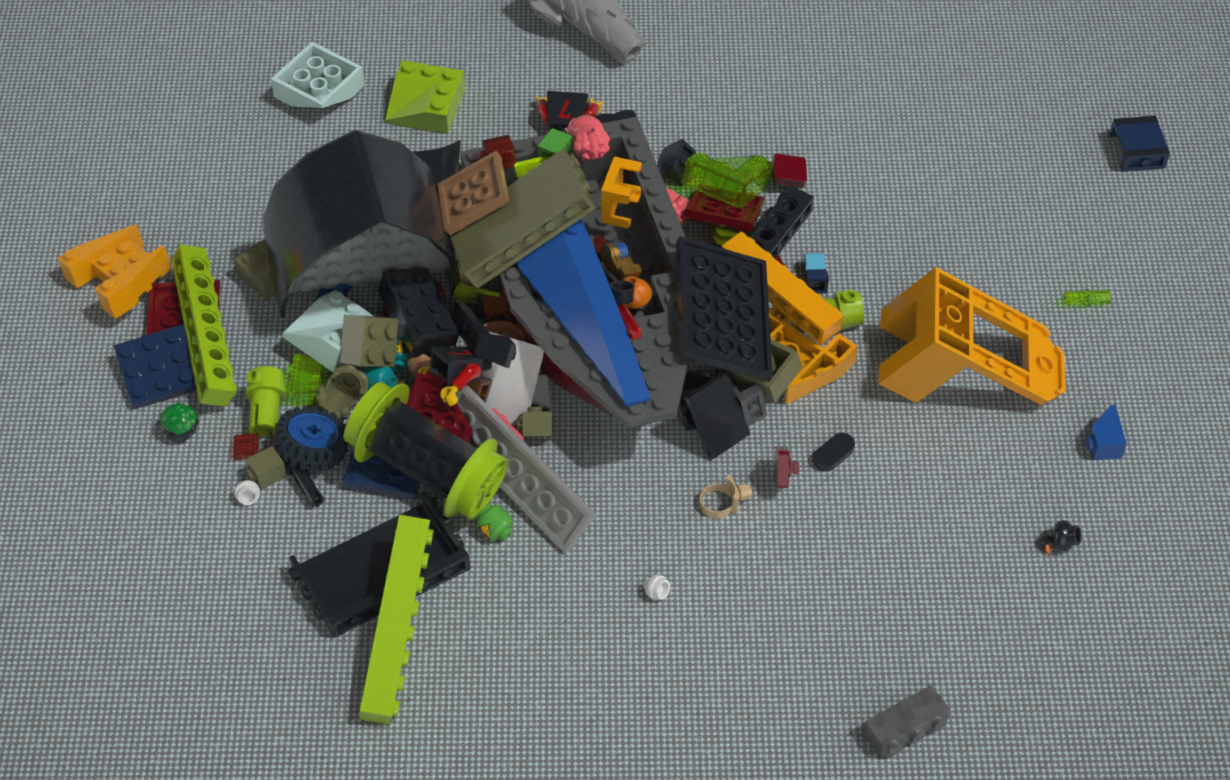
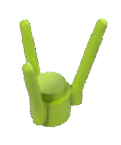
(465, 291)

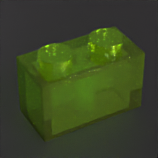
(305, 378)

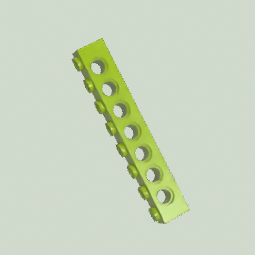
(203, 326)

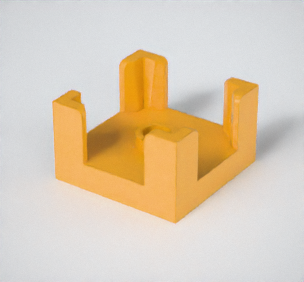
(616, 191)

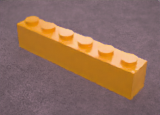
(792, 294)

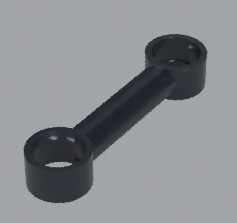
(622, 290)

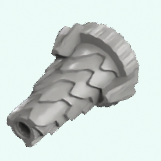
(597, 19)

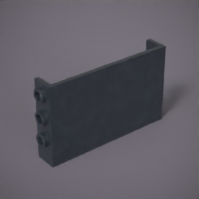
(351, 577)

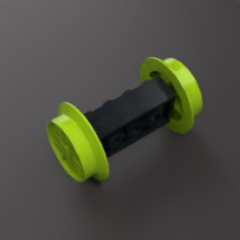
(425, 450)

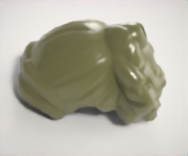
(342, 390)

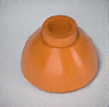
(642, 292)

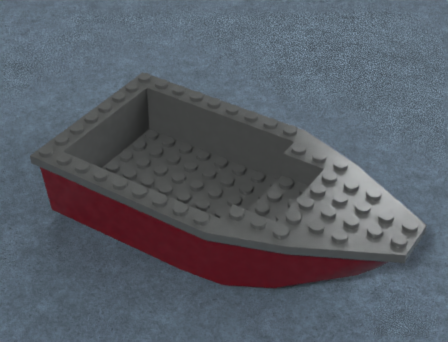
(651, 245)

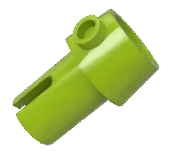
(850, 306)
(264, 391)

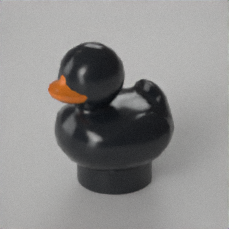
(1063, 538)

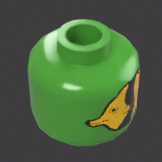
(494, 523)

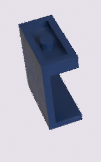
(1141, 143)

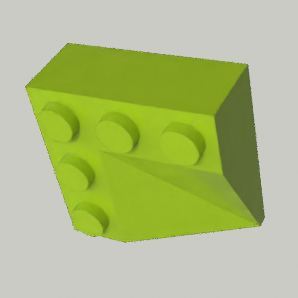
(425, 97)

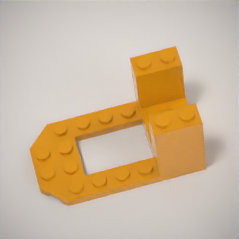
(938, 326)

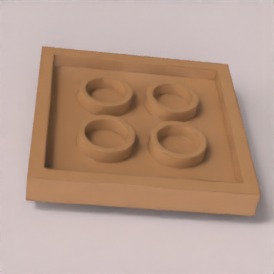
(473, 193)

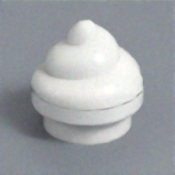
(247, 492)
(657, 587)

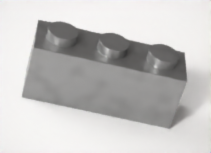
(906, 722)

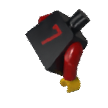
(562, 107)
(456, 368)

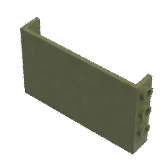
(538, 210)

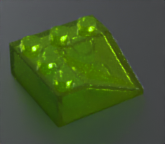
(728, 178)

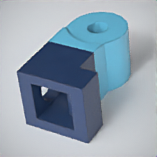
(816, 272)

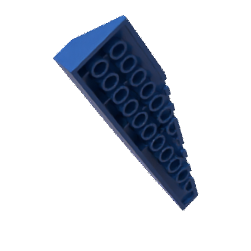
(578, 292)

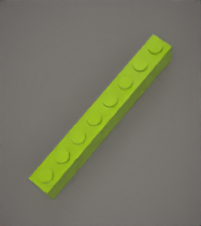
(394, 620)

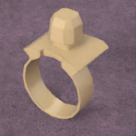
(741, 492)

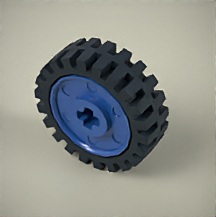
(310, 438)

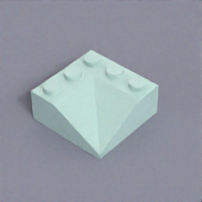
(317, 79)
(321, 326)

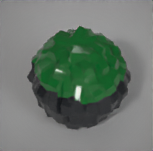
(178, 422)

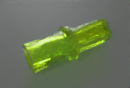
(1087, 297)

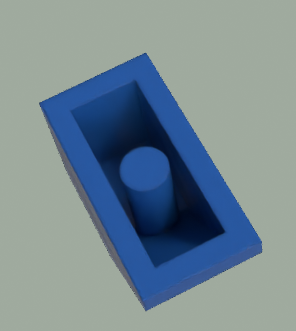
(1107, 436)

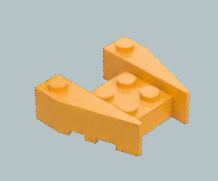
(120, 264)
(818, 364)

